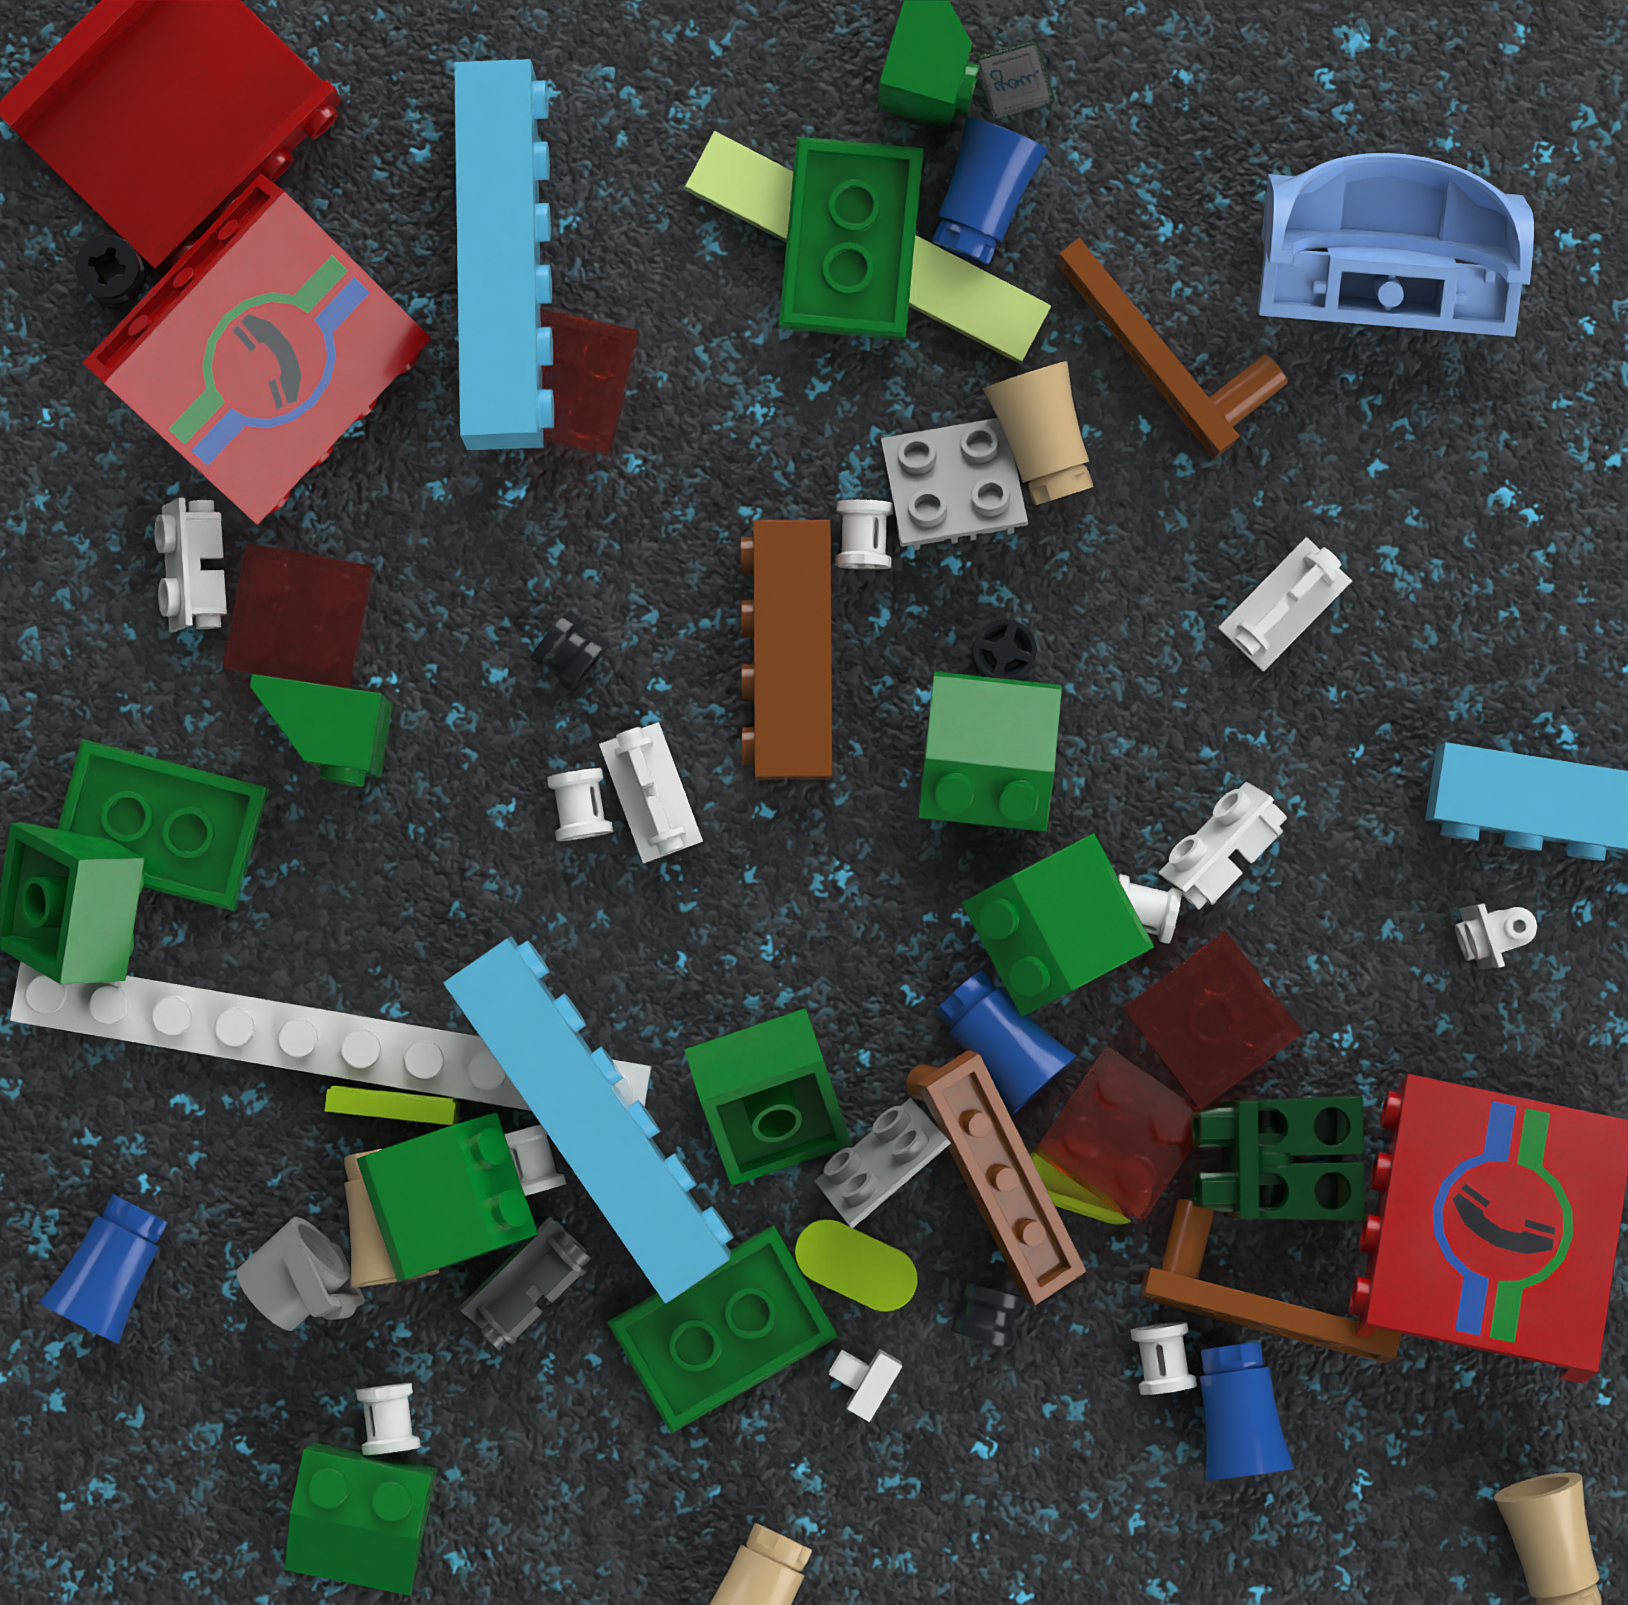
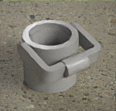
(299, 1276)

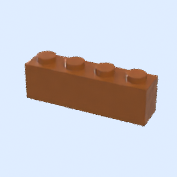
(790, 650)

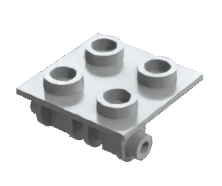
(953, 483)
(879, 1164)

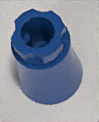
(985, 189)
(1013, 1047)
(107, 1269)
(1240, 1414)

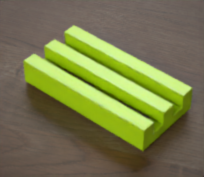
(392, 1105)

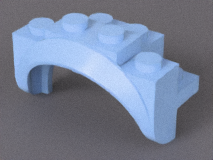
(1393, 246)

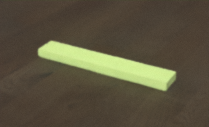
(940, 282)

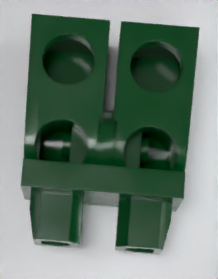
(1261, 1162)

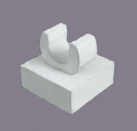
(868, 1381)

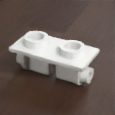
(187, 589)
(1285, 603)
(650, 792)
(1240, 821)
(1489, 934)

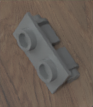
(537, 1268)

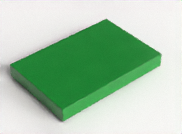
(851, 238)
(181, 819)
(723, 1331)

